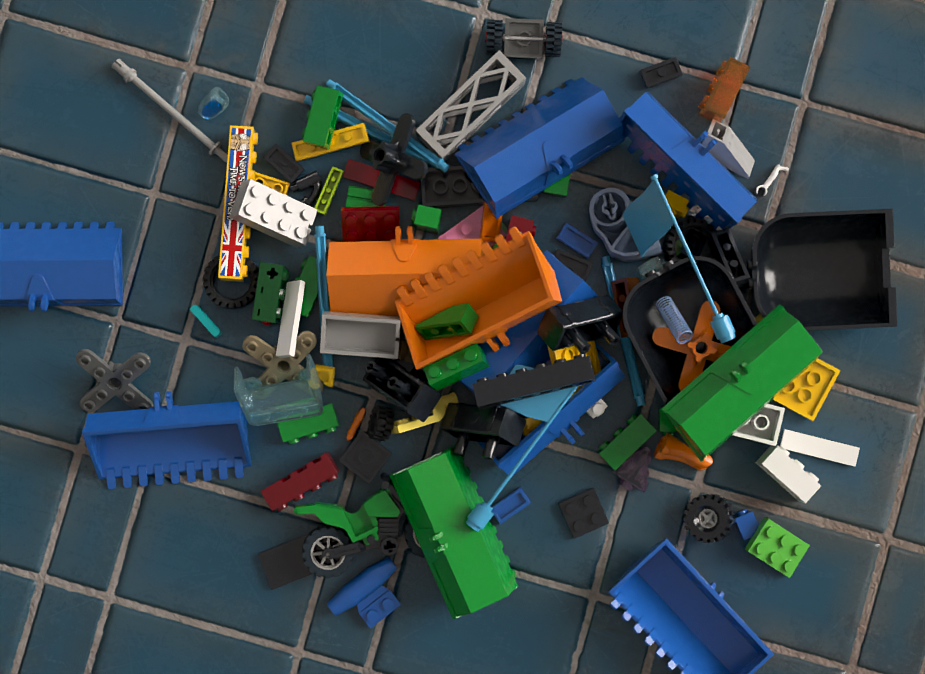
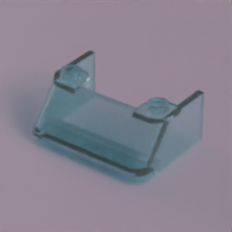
(281, 400)

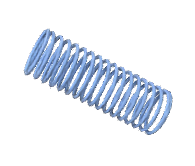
(679, 316)

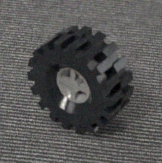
(700, 518)

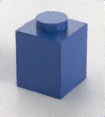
(745, 523)

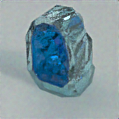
(213, 103)

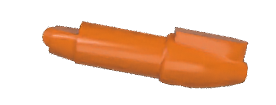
(356, 423)

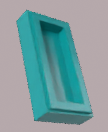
(206, 321)

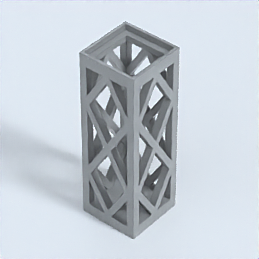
(509, 72)

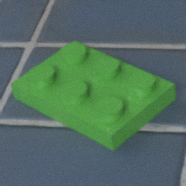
(777, 547)

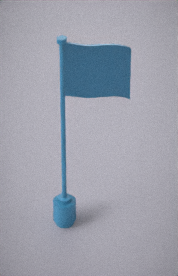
(648, 221)
(540, 407)

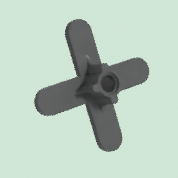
(114, 380)

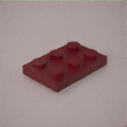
(369, 223)

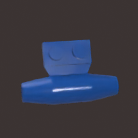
(367, 592)

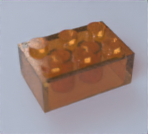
(723, 89)

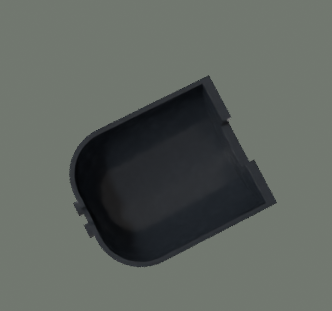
(826, 268)
(683, 286)

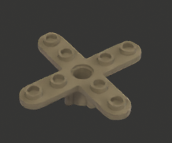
(280, 368)

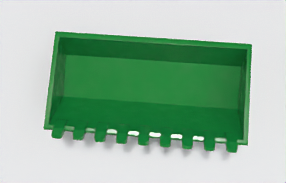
(742, 382)
(464, 562)

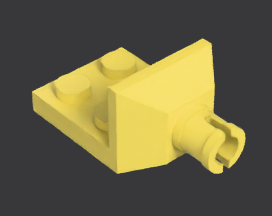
(436, 415)

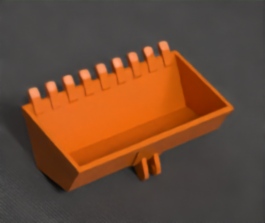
(367, 273)
(500, 286)

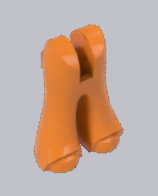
(674, 449)

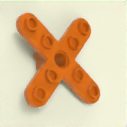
(703, 333)

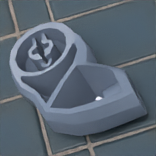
(609, 225)

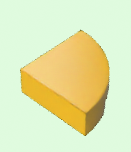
(326, 374)

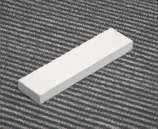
(290, 319)
(819, 447)

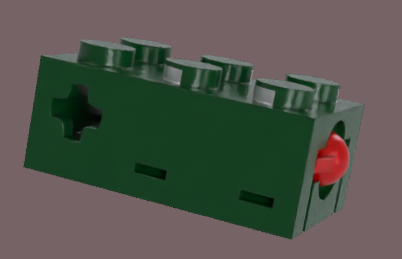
(270, 293)

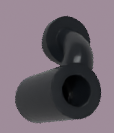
(306, 182)

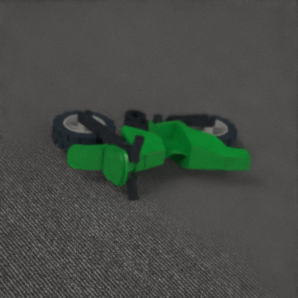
(363, 530)

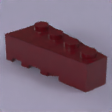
(300, 481)

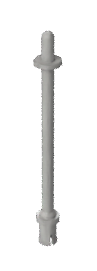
(131, 76)

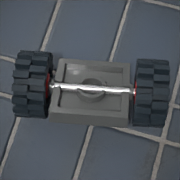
(524, 38)

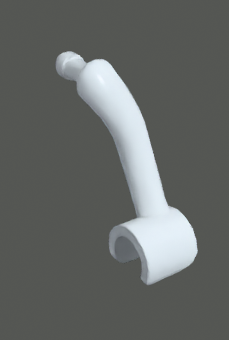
(770, 179)

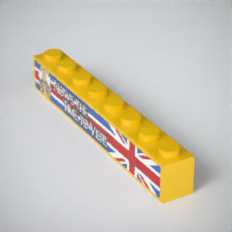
(235, 234)

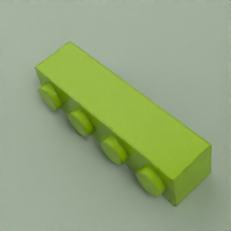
(329, 190)

